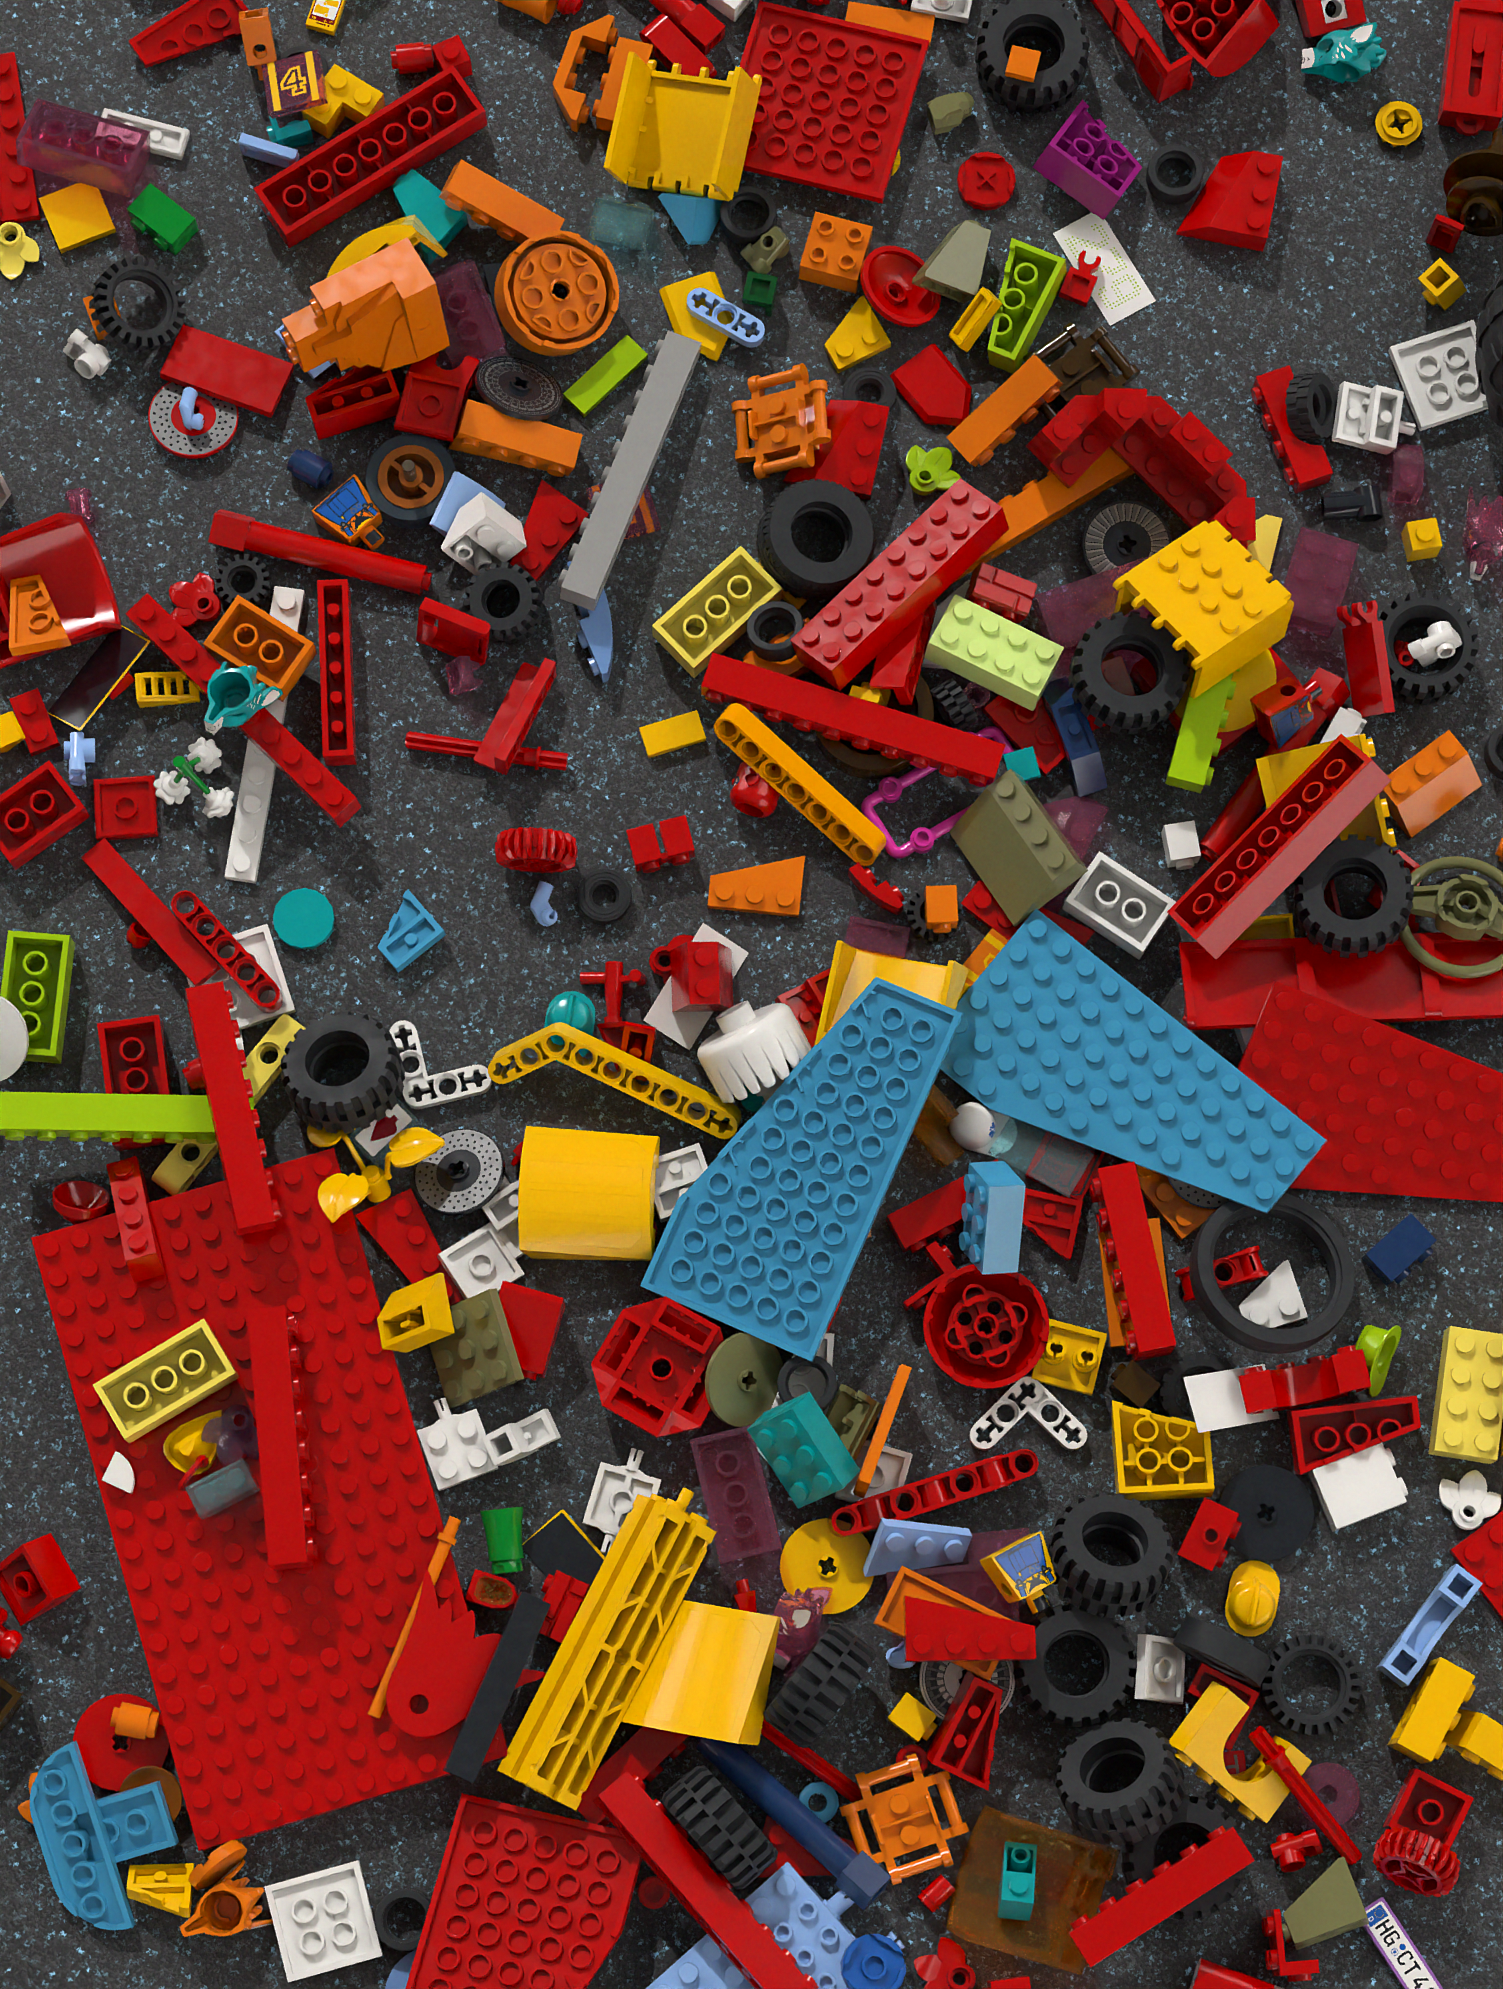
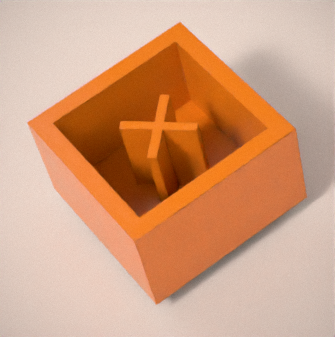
(835, 252)

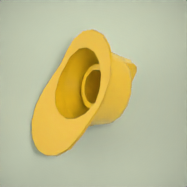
(1252, 1598)

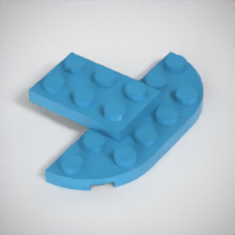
(89, 1836)

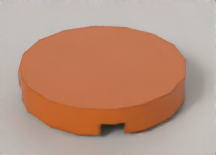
(218, 1865)

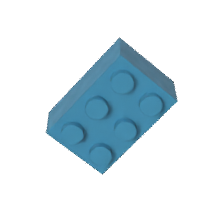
(992, 1217)

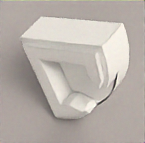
(120, 1473)

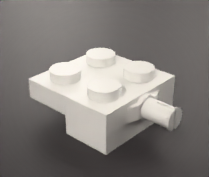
(1369, 417)
(675, 1176)
(503, 1214)
(455, 1447)

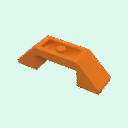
(595, 37)

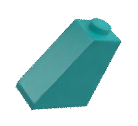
(420, 197)

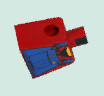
(1284, 710)

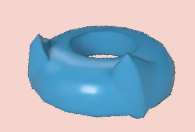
(831, 1799)

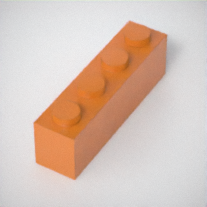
(496, 204)
(1005, 410)

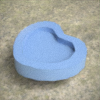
(896, 1657)

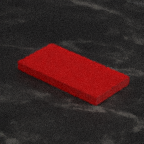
(227, 371)

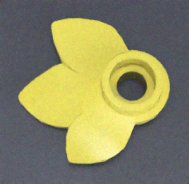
(16, 252)

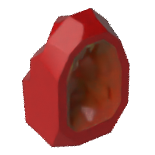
(491, 1591)

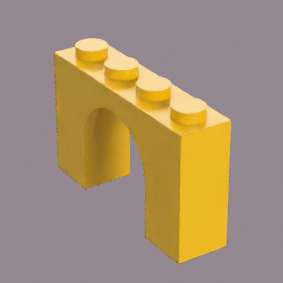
(1202, 1742)

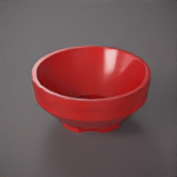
(80, 1201)

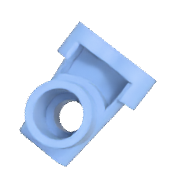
(78, 752)

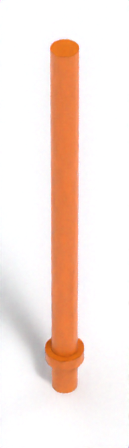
(446, 1539)

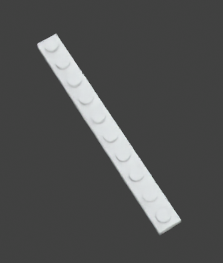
(258, 769)

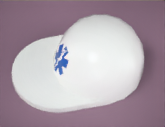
(977, 1127)

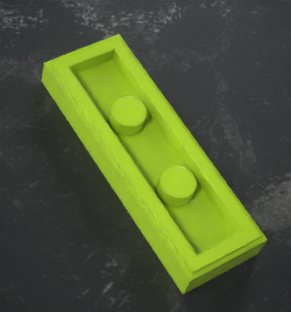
(605, 375)

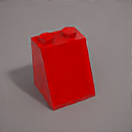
(701, 977)
(533, 1325)

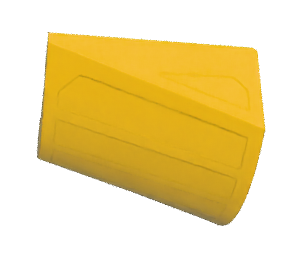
(384, 237)
(855, 969)
(587, 1195)
(709, 1675)

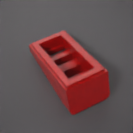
(1444, 233)

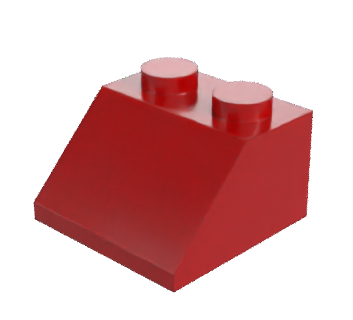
(36, 1578)

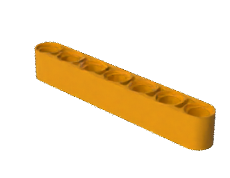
(800, 784)

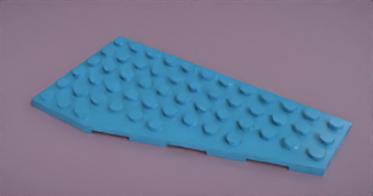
(1101, 1064)
(797, 1188)

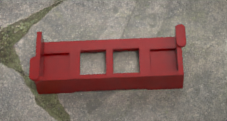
(1150, 62)

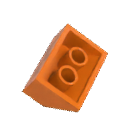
(1430, 784)

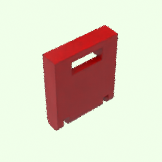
(456, 631)

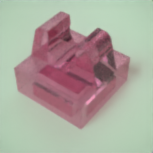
(461, 675)

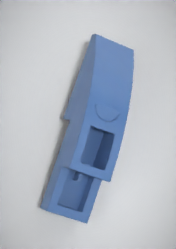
(597, 636)

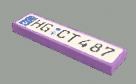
(1398, 1948)

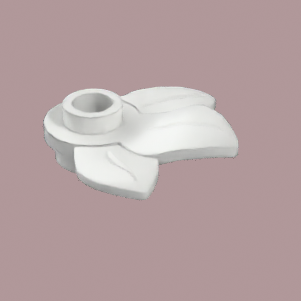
(1470, 1495)

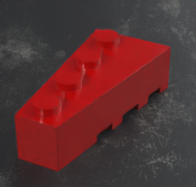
(1339, 1430)
(954, 1634)

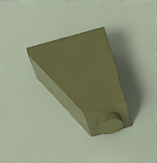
(956, 263)
(1325, 1908)

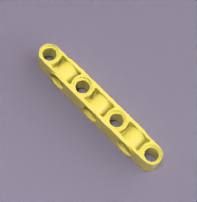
(175, 1172)

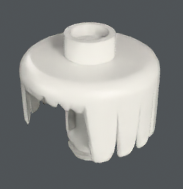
(752, 1050)

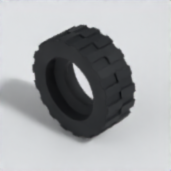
(1311, 406)

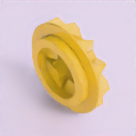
(1405, 114)

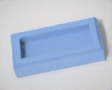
(267, 151)

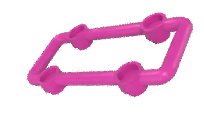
(891, 790)

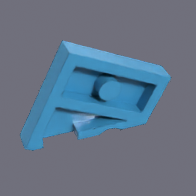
(409, 933)

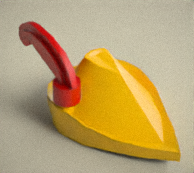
(188, 1451)

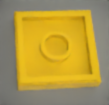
(76, 216)

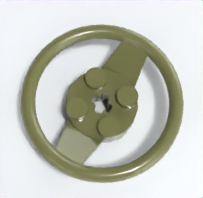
(1444, 905)

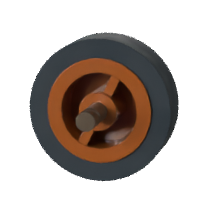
(408, 479)

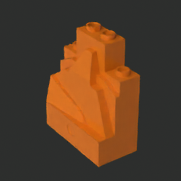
(370, 314)

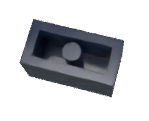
(1399, 1249)

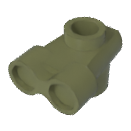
(761, 255)

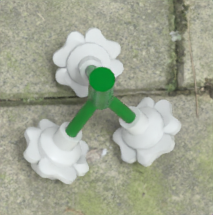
(204, 757)

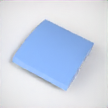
(457, 494)

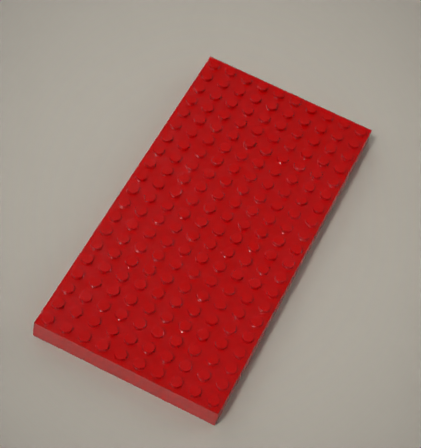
(251, 1664)

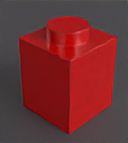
(451, 53)

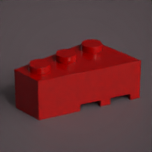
(353, 401)
(968, 1731)

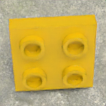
(1070, 1357)

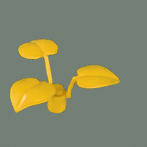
(344, 1192)

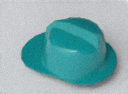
(573, 1010)

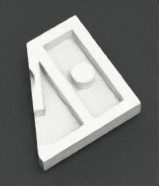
(1275, 1300)

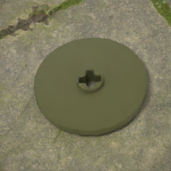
(736, 1358)

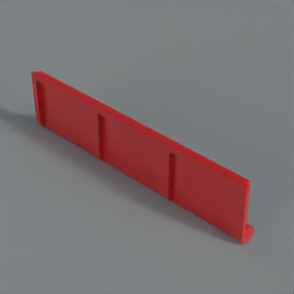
(1379, 986)

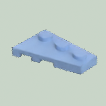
(914, 1546)

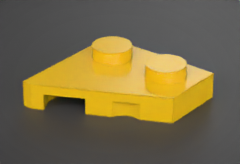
(856, 337)
(162, 1886)

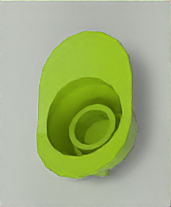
(1378, 1350)

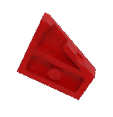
(1052, 1220)

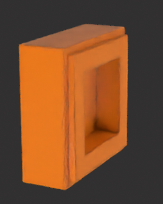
(1022, 63)

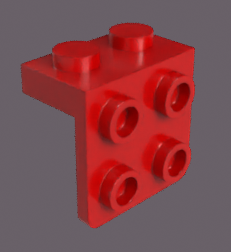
(1275, 1956)

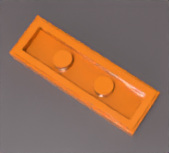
(890, 19)

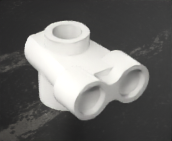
(89, 358)
(1439, 644)

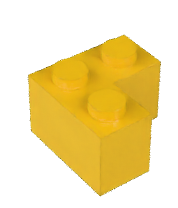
(346, 97)

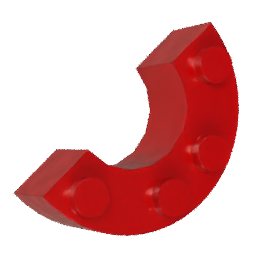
(1306, 1384)

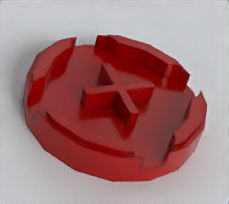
(986, 181)

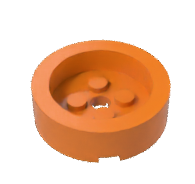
(539, 317)

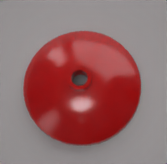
(888, 286)

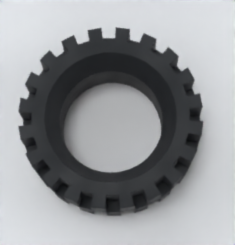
(1425, 612)

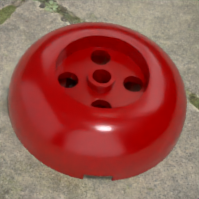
(1021, 1314)

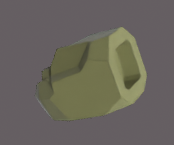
(948, 111)

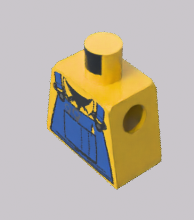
(1022, 1571)

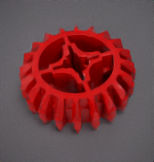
(536, 850)
(1416, 1862)

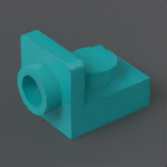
(293, 135)

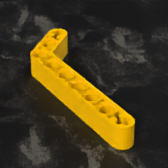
(622, 1080)

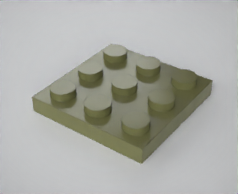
(479, 1353)

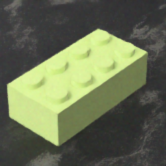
(993, 652)

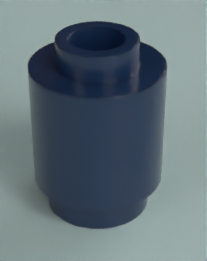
(310, 468)

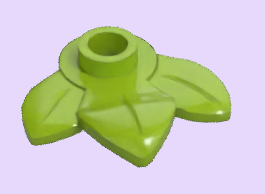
(932, 466)

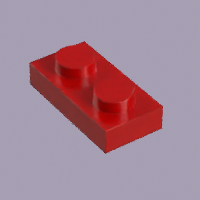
(34, 722)

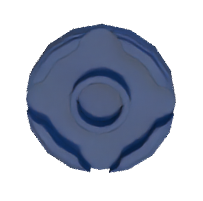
(873, 1963)

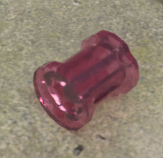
(80, 503)
(982, 694)

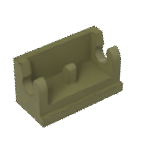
(852, 1417)

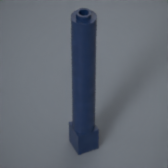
(856, 1873)

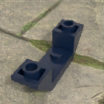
(1077, 738)

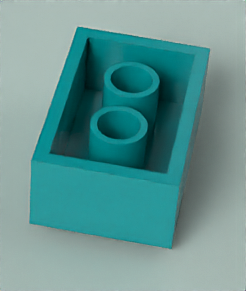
(803, 1450)

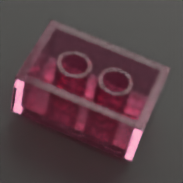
(1318, 579)

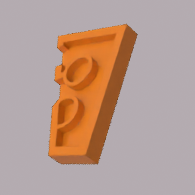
(33, 618)

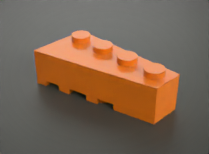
(516, 441)

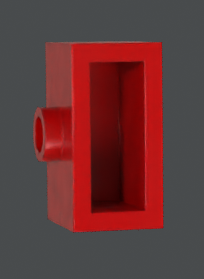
(1209, 1534)

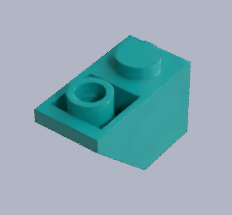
(1017, 1881)

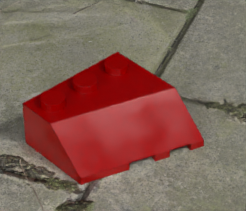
(1236, 201)
(853, 450)

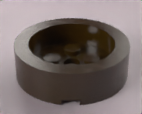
(870, 763)

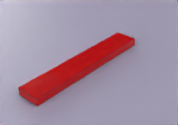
(150, 913)

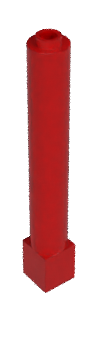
(694, 22)
(245, 533)
(1249, 797)

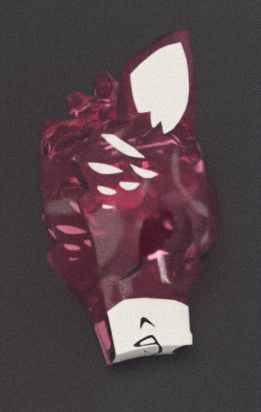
(1483, 533)
(798, 1622)

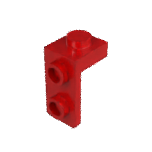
(942, 1261)

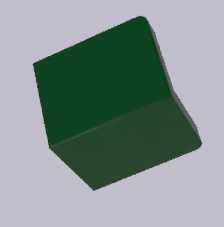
(760, 291)

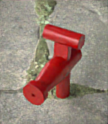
(613, 980)

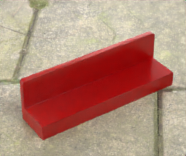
(901, 661)
(516, 716)

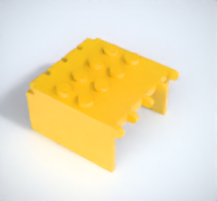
(682, 129)
(1209, 601)

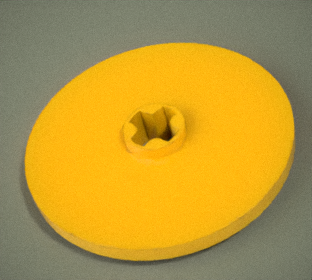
(815, 1543)

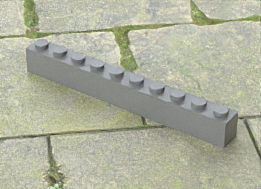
(630, 470)

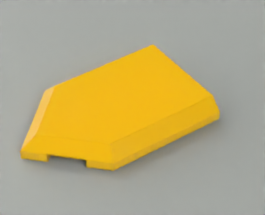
(675, 303)

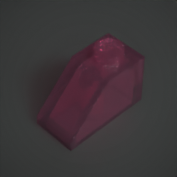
(1405, 474)

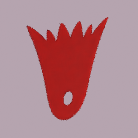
(441, 1665)

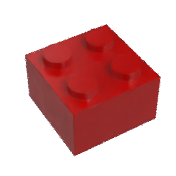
(1429, 1807)

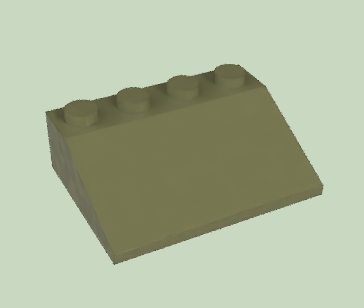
(1016, 847)

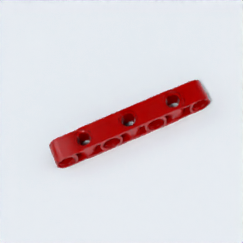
(934, 1492)

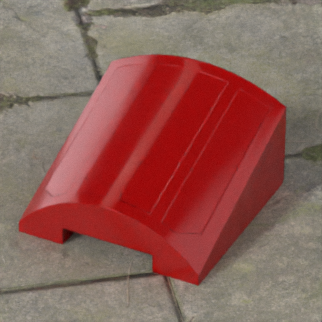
(72, 572)

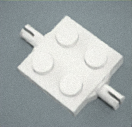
(614, 1495)

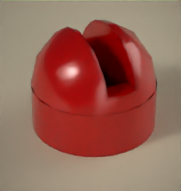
(137, 936)

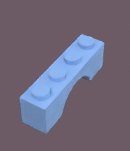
(1428, 1625)

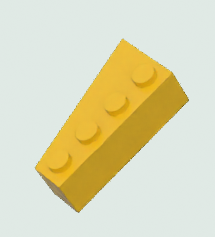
(1478, 1741)

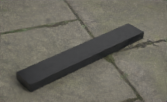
(496, 1687)

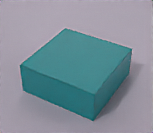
(1024, 763)

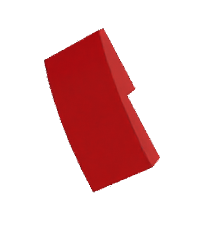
(883, 895)

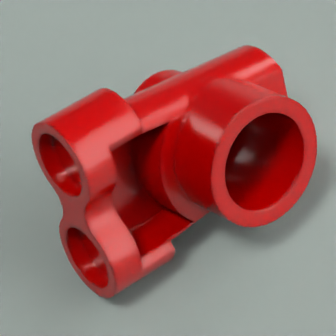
(1291, 1849)

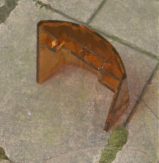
(1067, 1885)

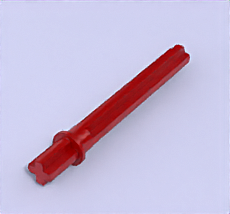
(468, 748)
(1275, 1757)
(814, 1763)

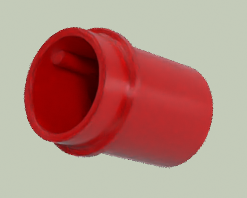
(936, 1893)

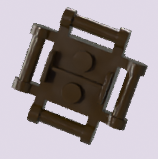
(1083, 368)

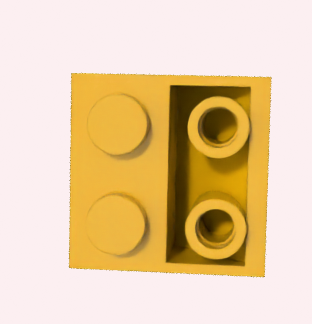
(416, 1315)

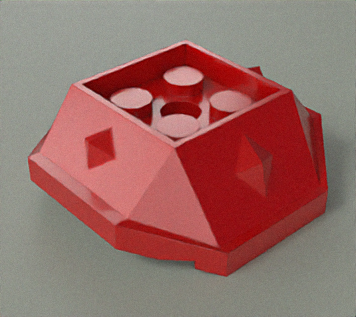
(639, 1340)

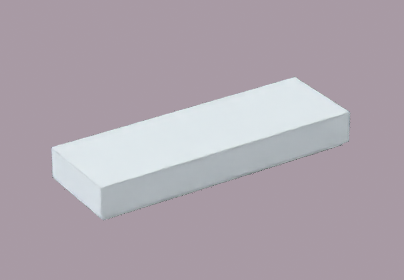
(164, 138)

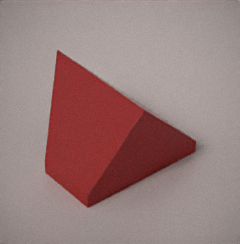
(631, 1038)

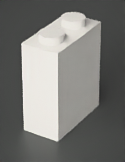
(1358, 1486)

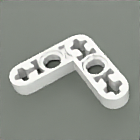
(421, 1079)
(1033, 1408)

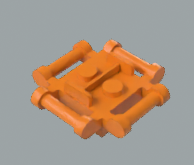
(781, 423)
(904, 1818)

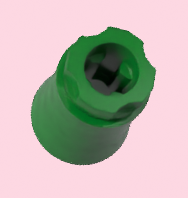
(504, 1538)

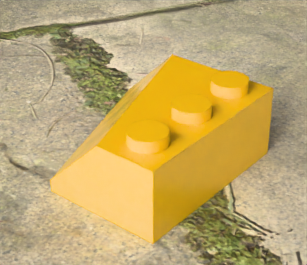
(1159, 1456)

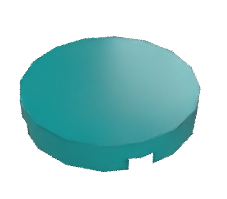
(303, 919)

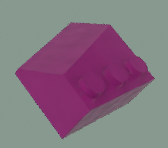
(1088, 163)

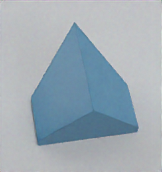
(692, 215)

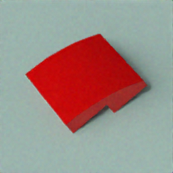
(807, 1003)

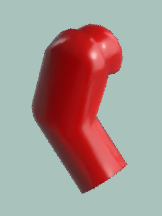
(1402, 654)

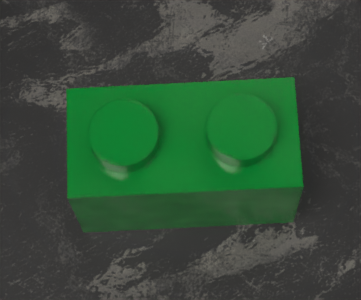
(162, 220)

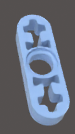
(748, 320)

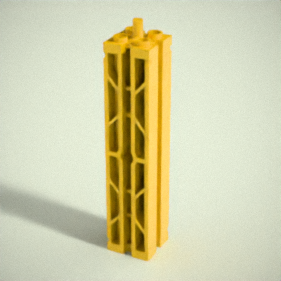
(608, 1648)

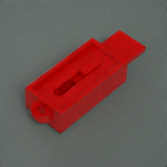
(1473, 67)

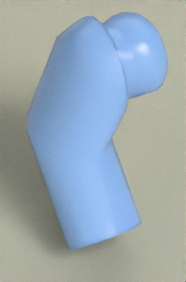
(186, 407)
(540, 906)

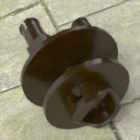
(1476, 189)

